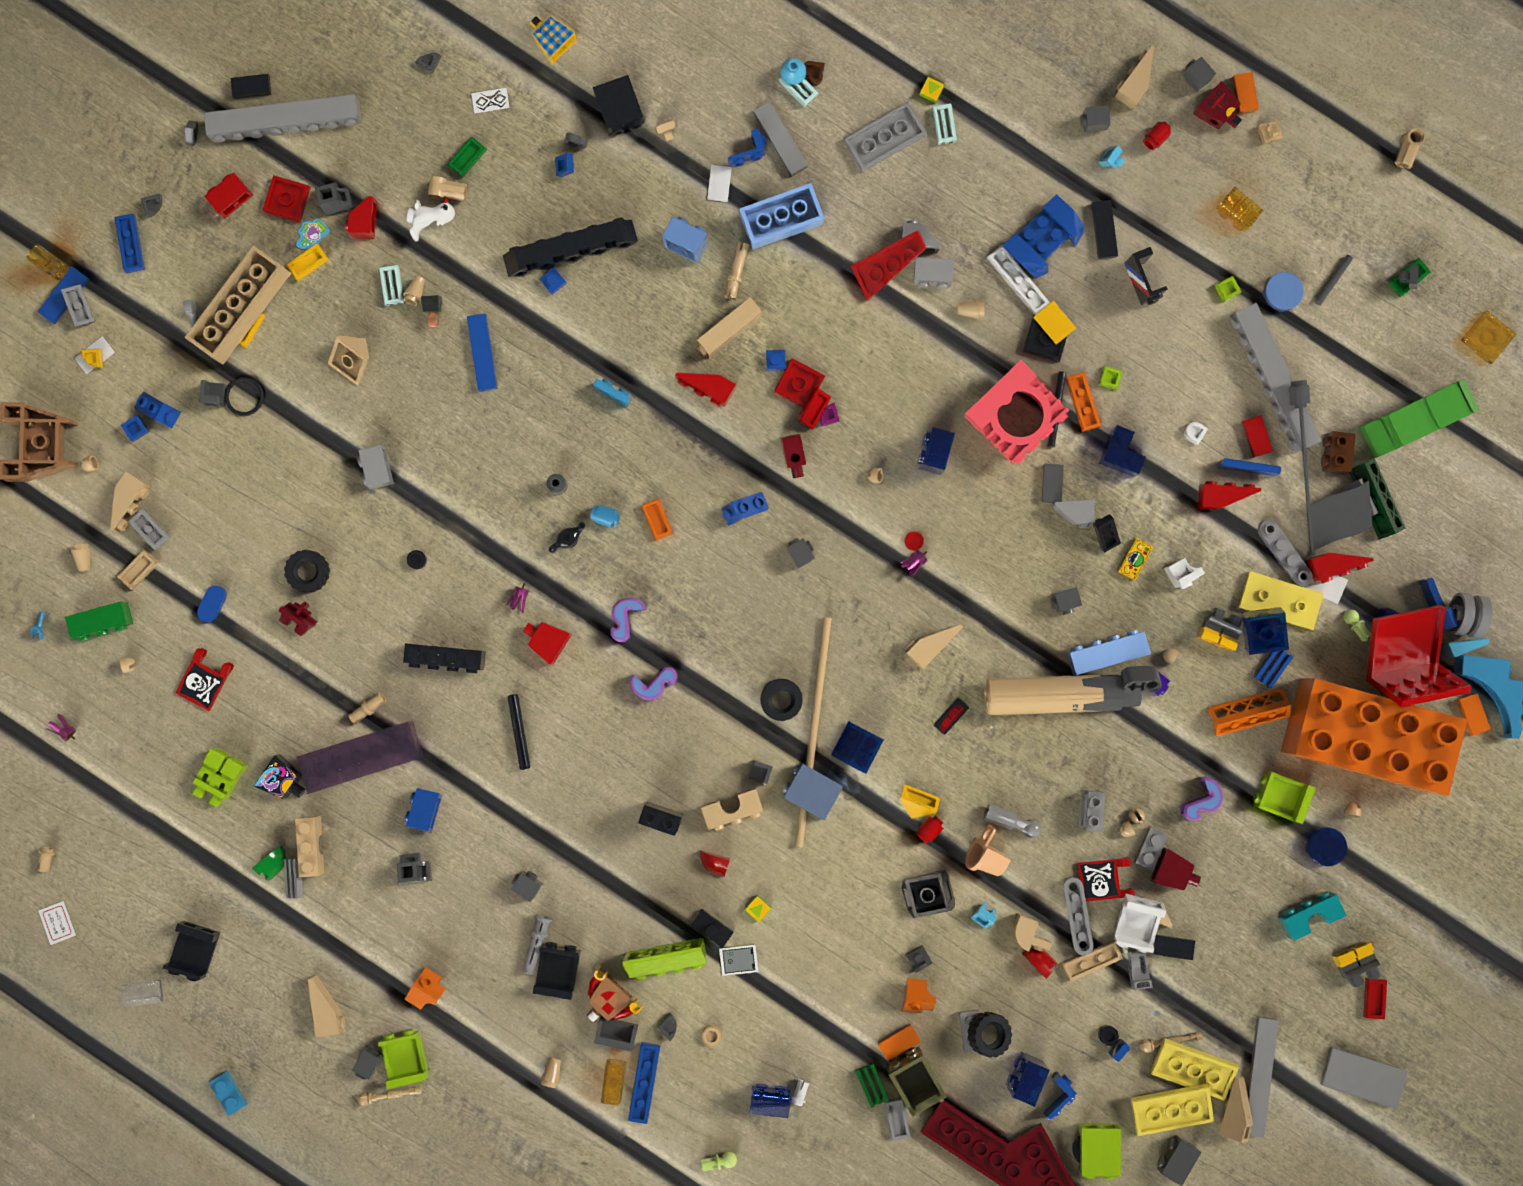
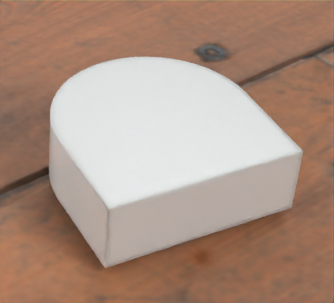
(1194, 432)

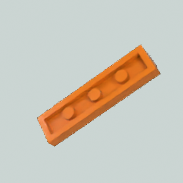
(1252, 715)

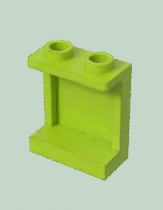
(1283, 796)
(404, 1058)
(1100, 1150)

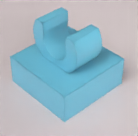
(1111, 157)
(983, 916)

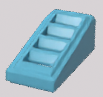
(1458, 648)

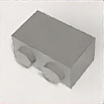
(933, 272)
(375, 467)

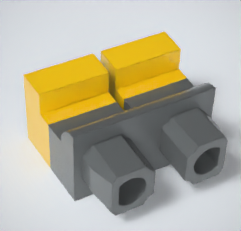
(1220, 632)
(1357, 961)

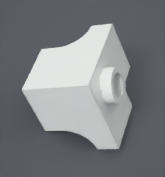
(1182, 574)

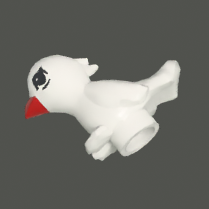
(423, 216)

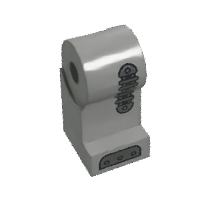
(1139, 970)

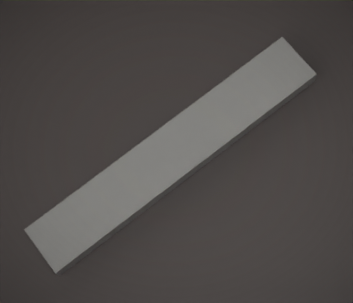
(1261, 1072)

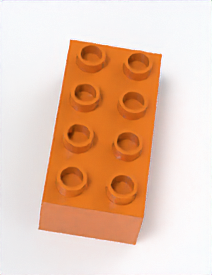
(1374, 736)

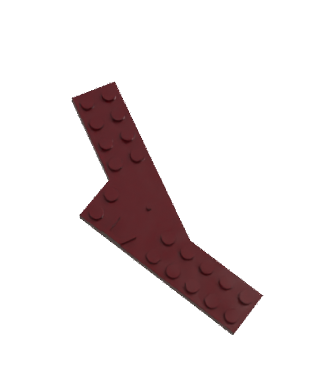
(1021, 1161)

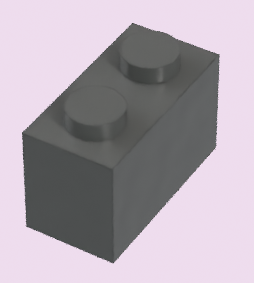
(1178, 1160)

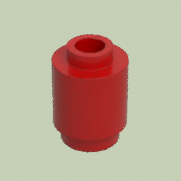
(1157, 135)
(929, 829)

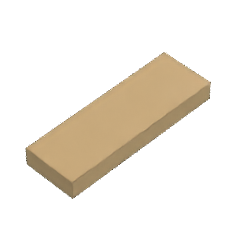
(1097, 959)

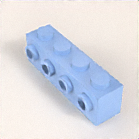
(1108, 653)

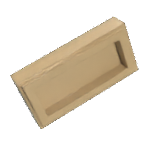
(138, 570)

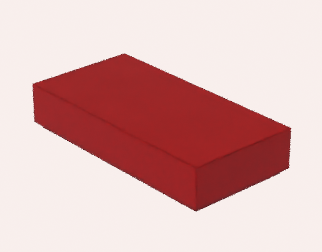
(813, 408)
(1257, 436)
(1375, 998)

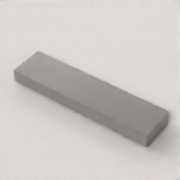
(780, 139)

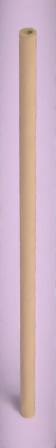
(815, 720)

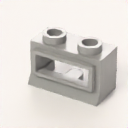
(1092, 810)

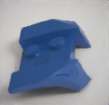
(1045, 235)

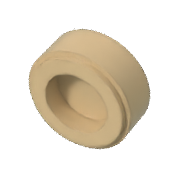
(711, 1035)

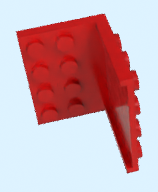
(1406, 658)

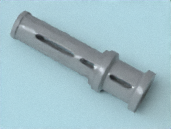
(541, 935)

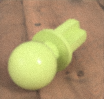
(1352, 618)
(727, 1160)

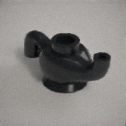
(567, 538)

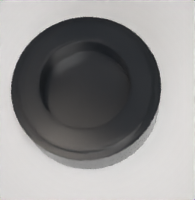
(416, 559)
(1108, 1035)

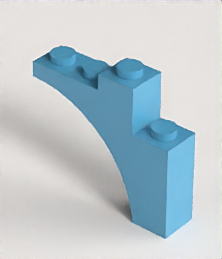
(1494, 679)

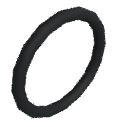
(237, 381)

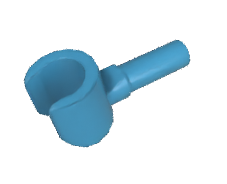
(38, 628)

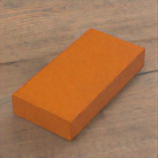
(1245, 92)
(657, 519)
(1473, 711)
(899, 1042)

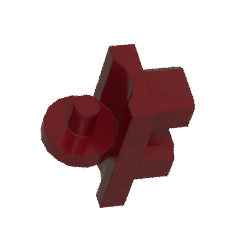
(299, 615)

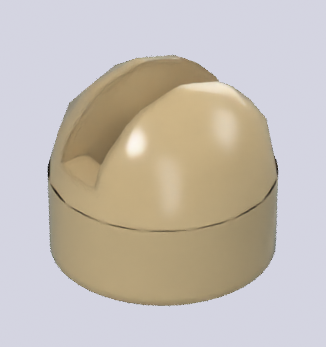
(90, 463)
(876, 475)
(1170, 655)
(127, 664)
(1353, 810)
(1133, 818)
(1127, 829)

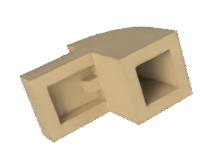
(1024, 934)

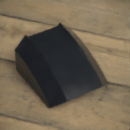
(928, 894)

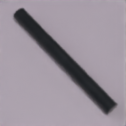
(1059, 395)

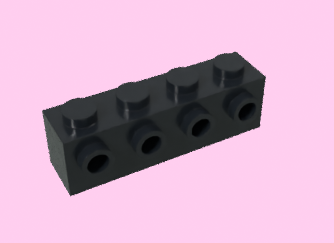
(443, 656)

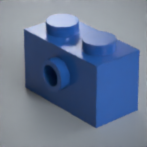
(423, 810)

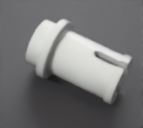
(800, 1093)

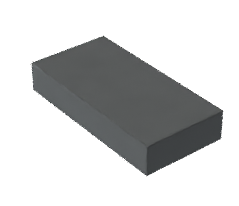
(1052, 483)

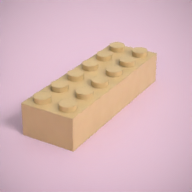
(238, 305)

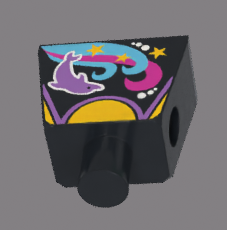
(280, 778)

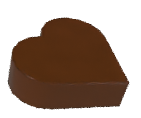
(814, 72)

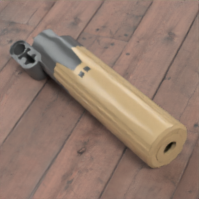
(1070, 693)

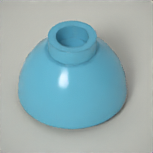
(793, 71)

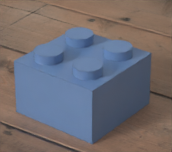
(685, 239)

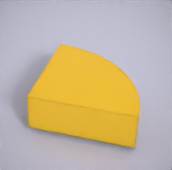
(93, 357)

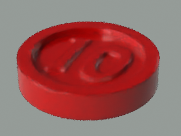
(914, 541)

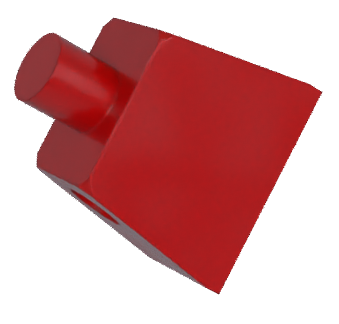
(547, 640)

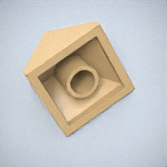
(350, 357)

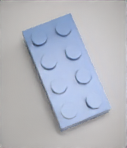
(781, 216)

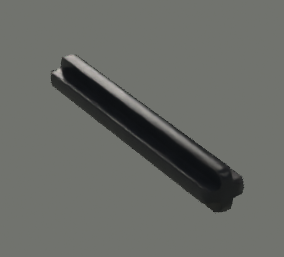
(518, 730)

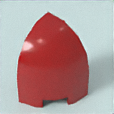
(714, 863)
(1041, 961)

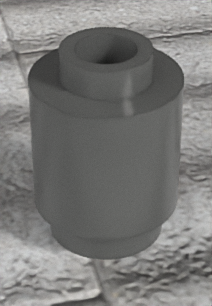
(561, 488)

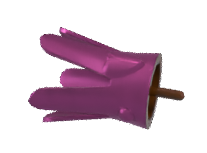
(914, 562)
(519, 593)
(65, 733)

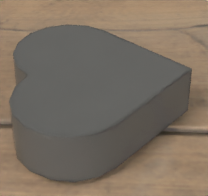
(191, 131)
(575, 140)

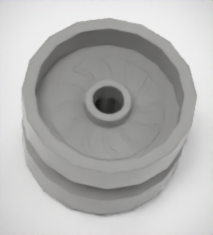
(1472, 615)

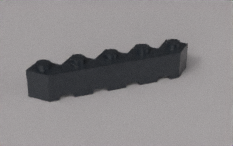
(569, 247)

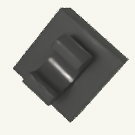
(1411, 277)
(919, 959)

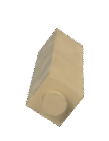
(729, 328)

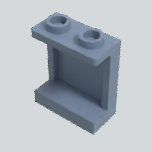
(812, 791)

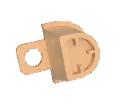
(985, 857)

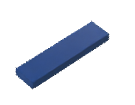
(482, 352)
(644, 1082)

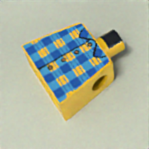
(552, 37)

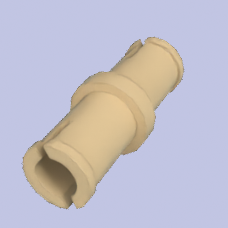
(367, 708)

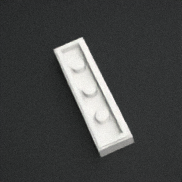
(1018, 280)

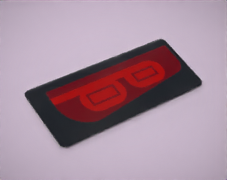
(951, 716)

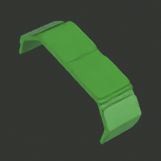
(1419, 419)

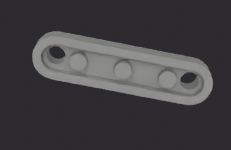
(1285, 553)
(1078, 916)

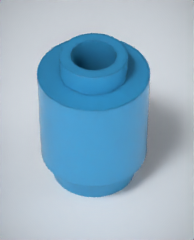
(605, 516)

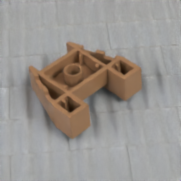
(39, 443)

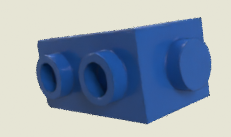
(754, 154)
(157, 410)
(744, 508)
(1065, 1099)

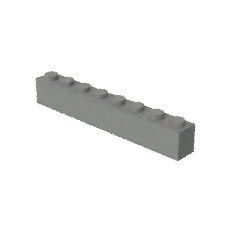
(282, 118)
(1273, 375)

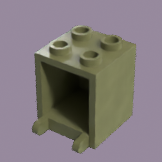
(915, 1081)

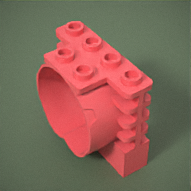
(984, 413)

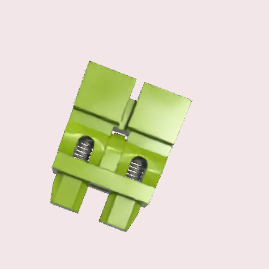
(218, 776)

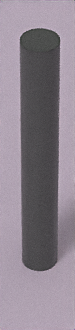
(1334, 279)

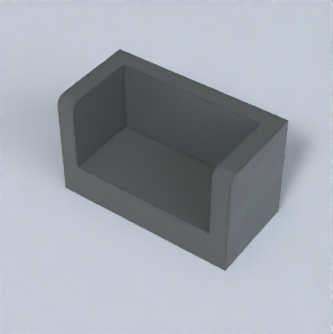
(616, 1034)

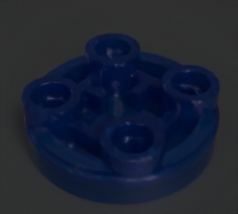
(1326, 846)

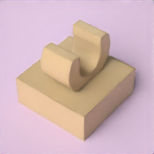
(665, 129)
(1270, 132)

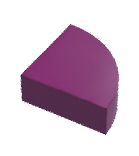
(829, 415)

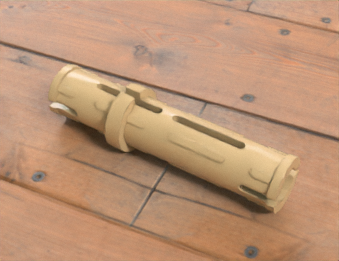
(734, 278)

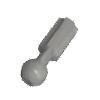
(1009, 820)

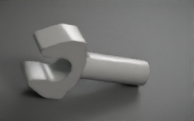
(191, 310)

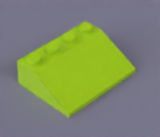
(665, 958)

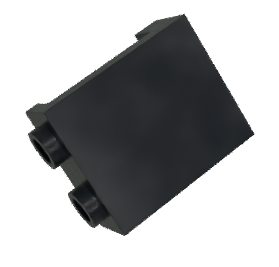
(619, 105)
(660, 818)
(557, 971)

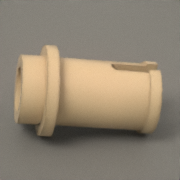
(45, 858)

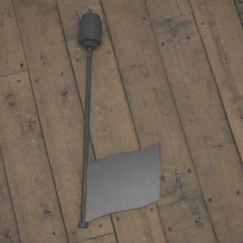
(1337, 514)

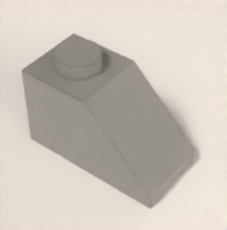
(912, 226)
(1076, 512)

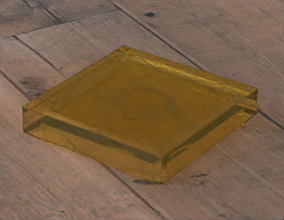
(1488, 337)

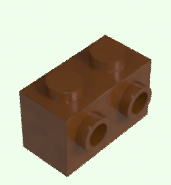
(1338, 452)

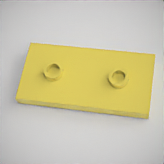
(1298, 603)
(1193, 1067)
(1172, 1109)

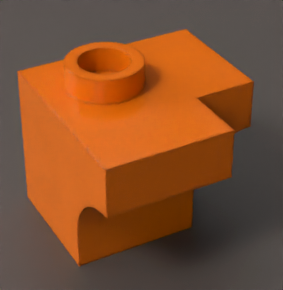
(425, 989)
(917, 996)

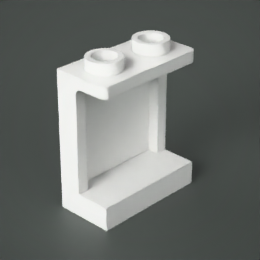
(1138, 923)

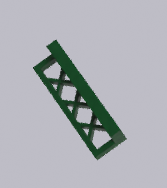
(1387, 516)

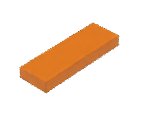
(1083, 402)

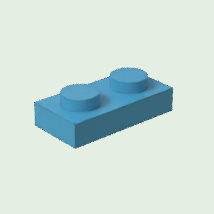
(619, 395)
(228, 1093)

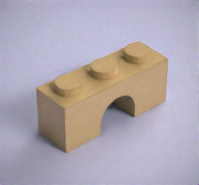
(716, 816)
(307, 836)

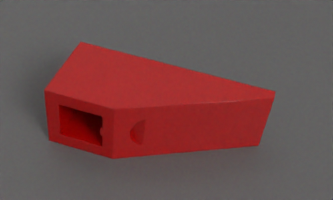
(711, 385)
(1218, 496)
(1331, 564)

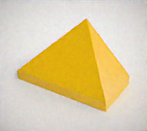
(918, 802)

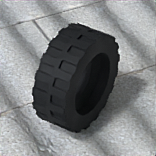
(296, 560)
(781, 714)
(1003, 1036)

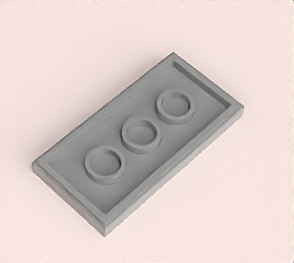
(884, 137)
(1364, 1077)

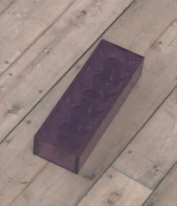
(360, 757)

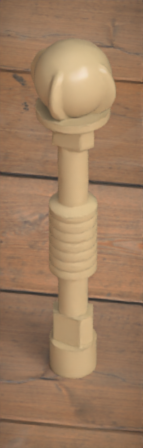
(1149, 1045)
(367, 1098)

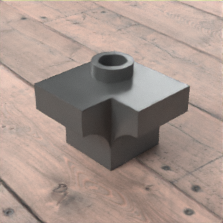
(333, 199)
(412, 870)

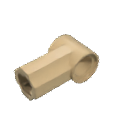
(1409, 148)
(442, 188)

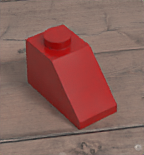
(362, 219)

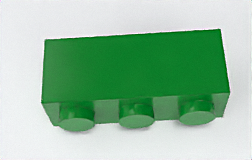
(99, 621)

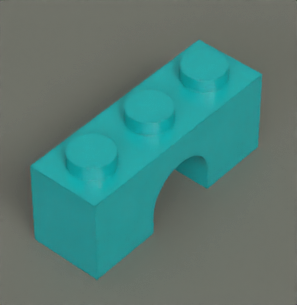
(1297, 920)

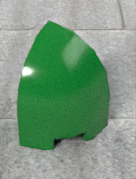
(271, 864)

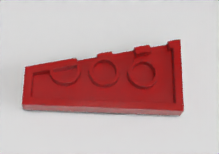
(887, 263)

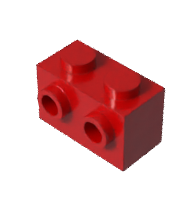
(228, 195)

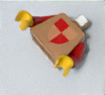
(609, 998)

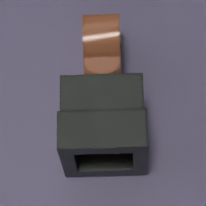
(431, 305)

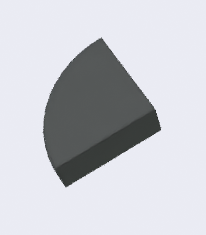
(428, 61)
(152, 204)
(668, 1026)

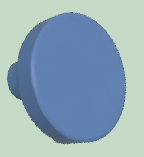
(1283, 291)

